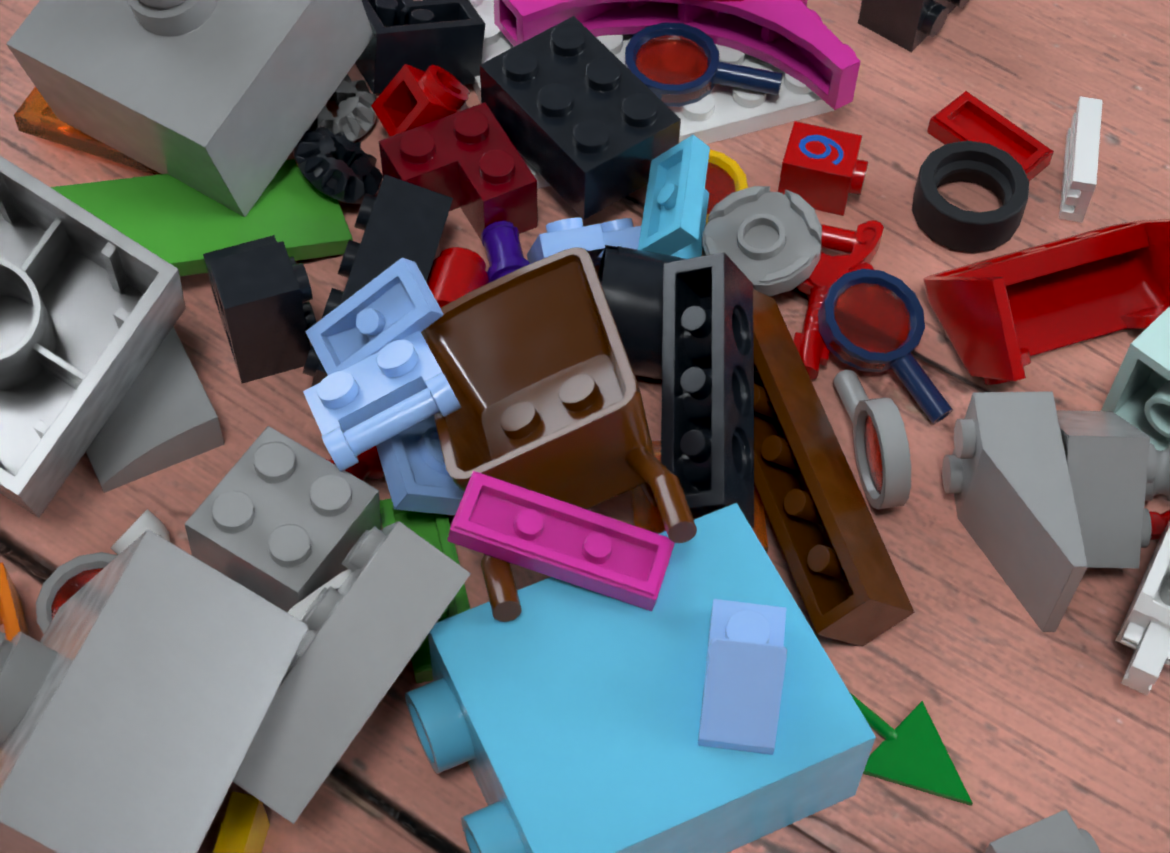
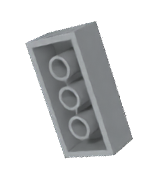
(347, 663)

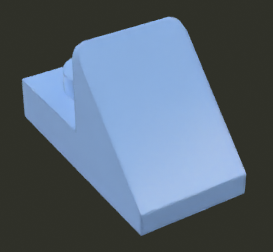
(374, 316)
(743, 677)

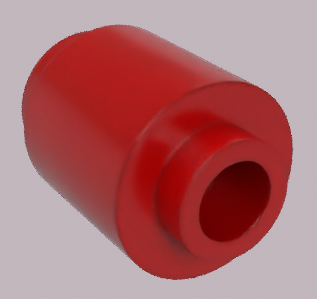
(456, 274)

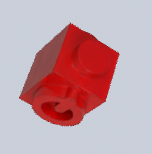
(419, 98)

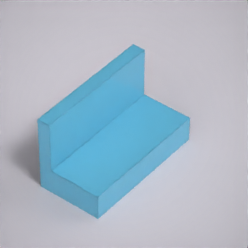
(676, 201)

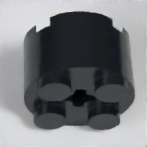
(635, 296)

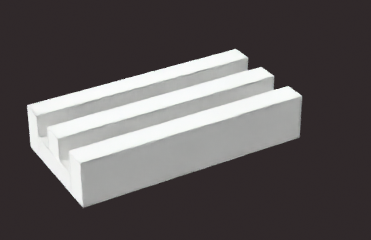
(1081, 160)

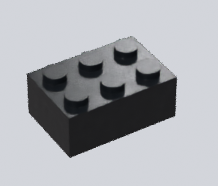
(578, 115)

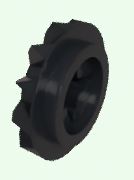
(337, 165)

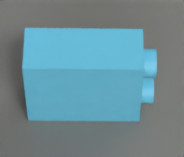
(594, 707)

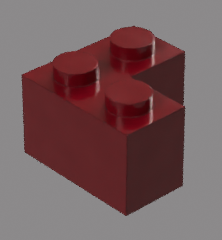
(470, 162)

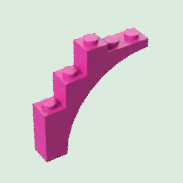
(770, 30)

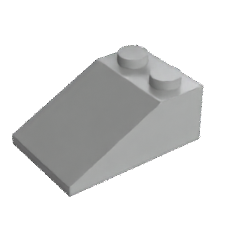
(1019, 498)

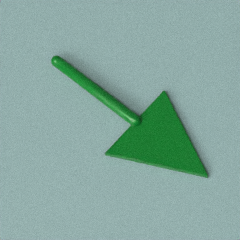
(913, 755)

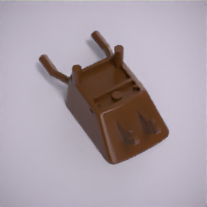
(547, 399)

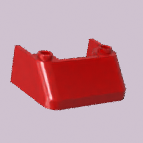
(1052, 296)

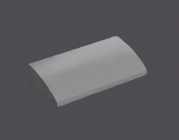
(157, 421)

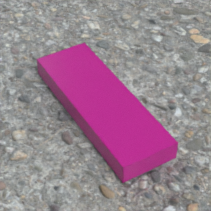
(561, 540)

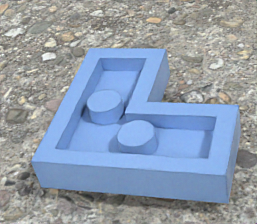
(593, 238)

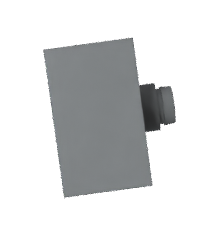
(194, 83)
(74, 330)
(136, 706)

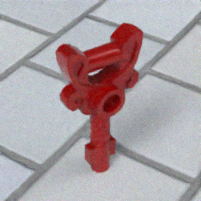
(861, 248)

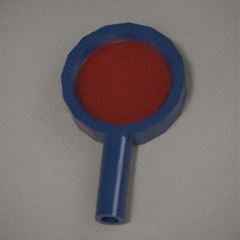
(684, 65)
(875, 327)

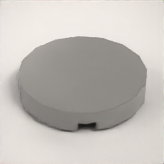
(767, 237)

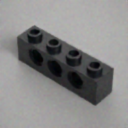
(709, 383)

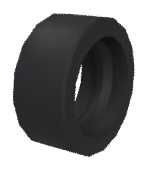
(976, 164)

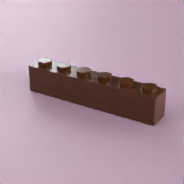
(815, 497)

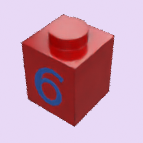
(823, 167)

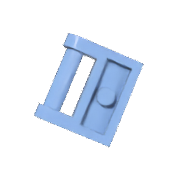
(379, 398)

